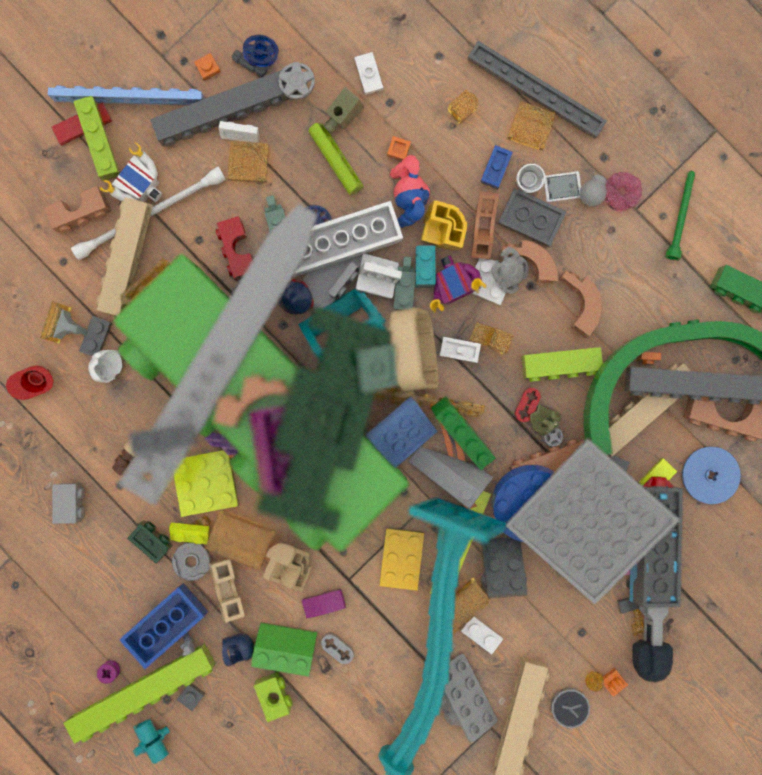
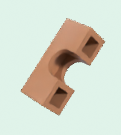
(93, 206)

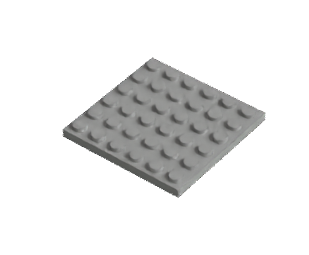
(591, 521)

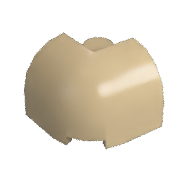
(288, 566)

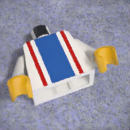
(136, 179)

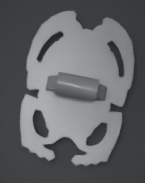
(510, 271)

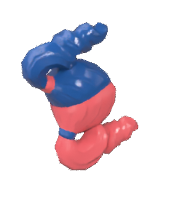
(410, 192)

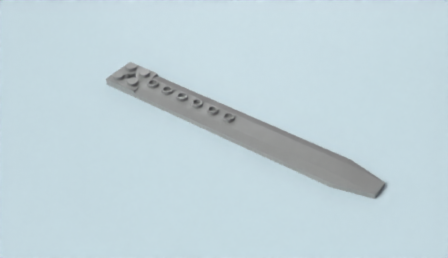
(224, 349)

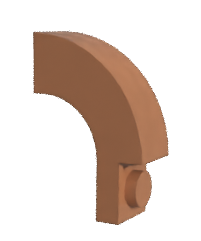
(484, 225)
(539, 259)

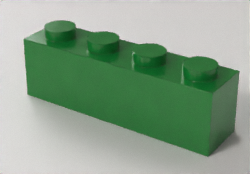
(738, 287)
(463, 433)

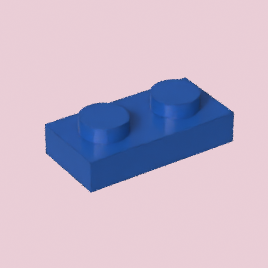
(496, 167)

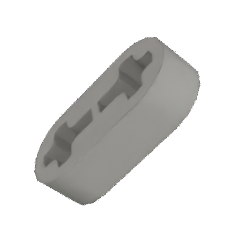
(334, 651)

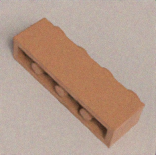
(552, 459)

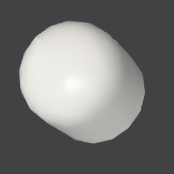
(530, 178)

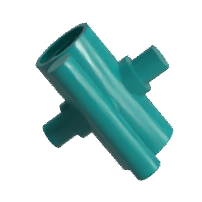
(151, 741)

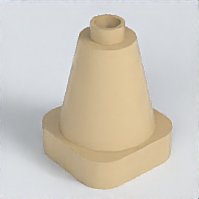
(414, 349)

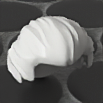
(105, 365)

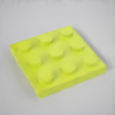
(205, 483)

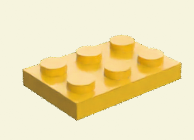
(401, 559)

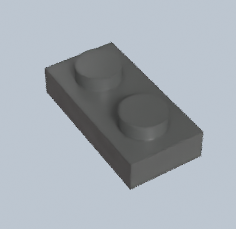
(95, 336)

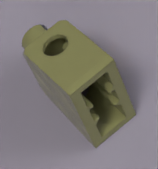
(346, 104)

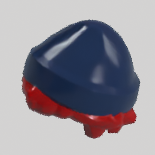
(296, 298)

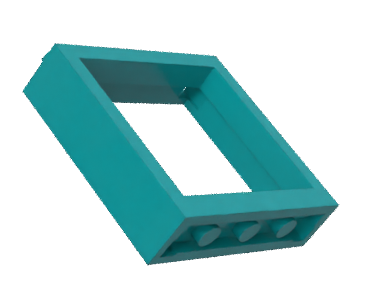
(345, 305)

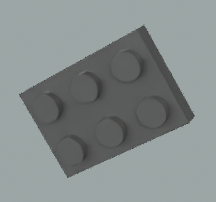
(532, 217)
(504, 568)

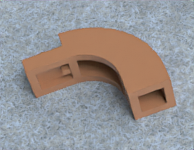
(590, 302)

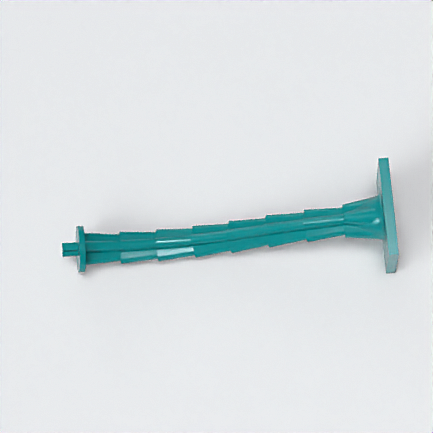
(455, 530)

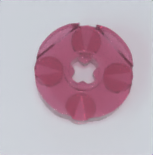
(632, 186)

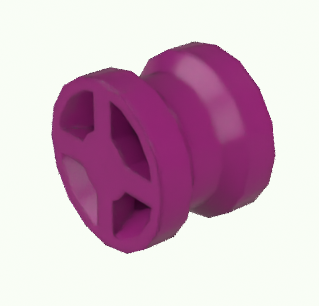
(112, 668)

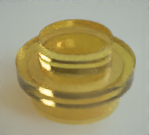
(594, 681)

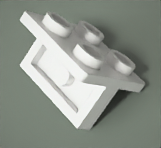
(377, 276)

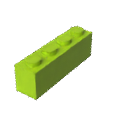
(97, 138)
(561, 363)

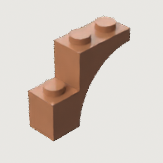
(230, 409)

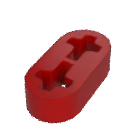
(523, 402)

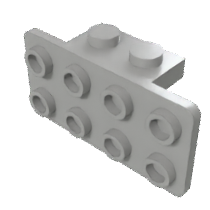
(331, 281)
(465, 701)

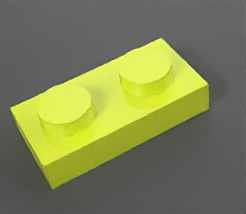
(189, 533)

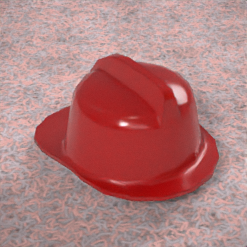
(29, 382)

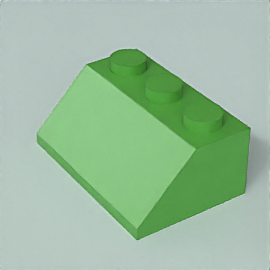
(284, 649)

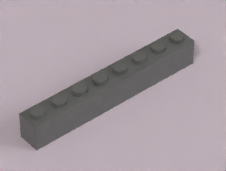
(221, 107)
(693, 385)

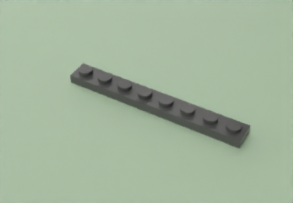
(536, 89)

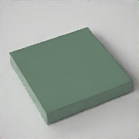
(377, 368)

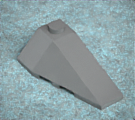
(456, 476)

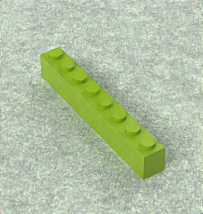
(139, 693)

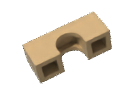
(226, 593)

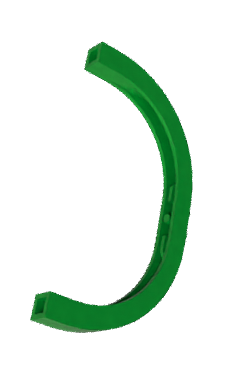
(601, 389)

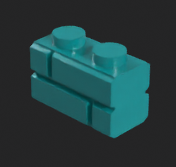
(425, 266)

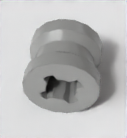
(555, 436)

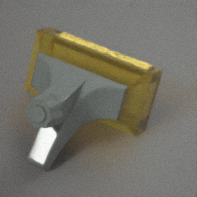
(60, 323)

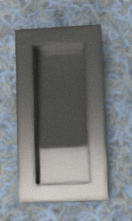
(626, 605)

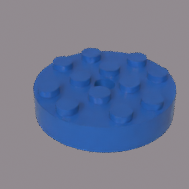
(515, 490)

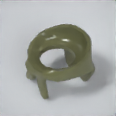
(543, 418)

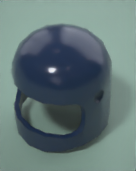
(240, 648)

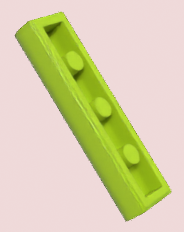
(335, 158)

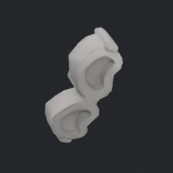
(188, 646)

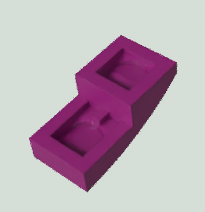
(323, 603)

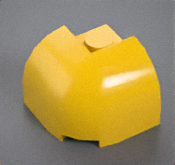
(444, 226)

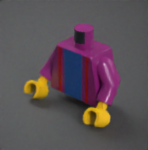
(455, 283)

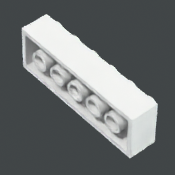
(350, 237)

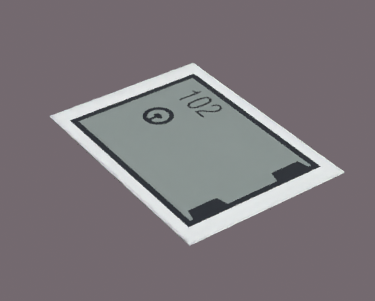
(562, 186)

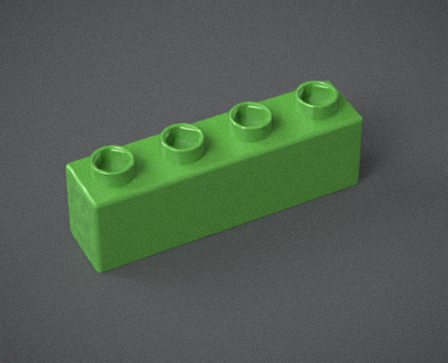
(165, 334)

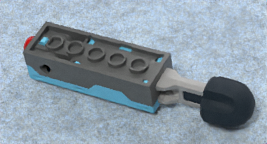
(657, 585)

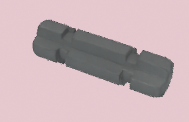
(238, 57)

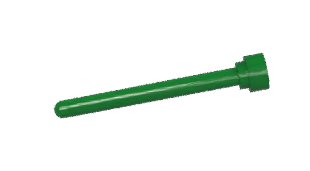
(674, 251)

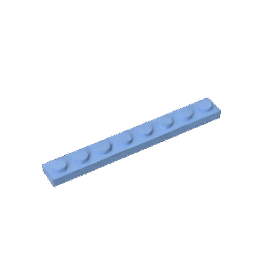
(133, 96)

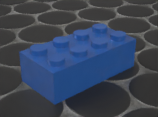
(164, 626)

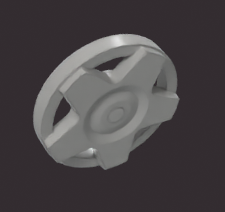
(296, 80)

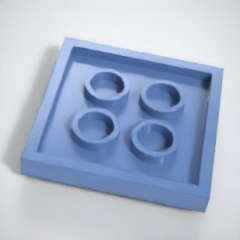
(402, 432)

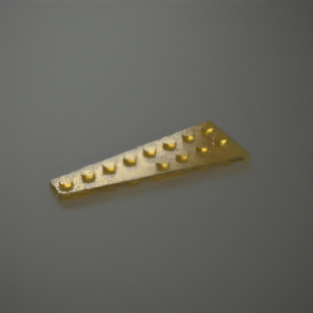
(399, 396)

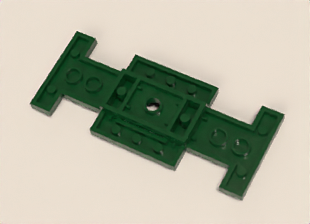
(315, 445)

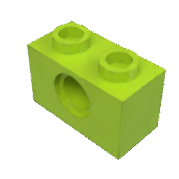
(271, 707)

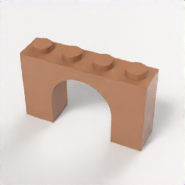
(705, 412)

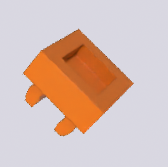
(614, 682)

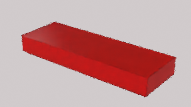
(72, 129)

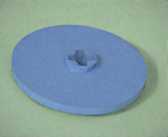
(724, 481)

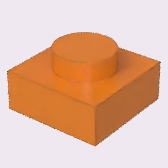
(207, 66)
(398, 148)
(649, 357)

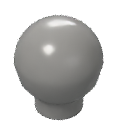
(593, 191)

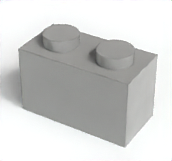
(67, 503)

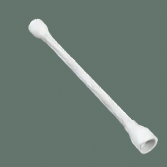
(214, 177)

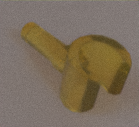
(203, 521)

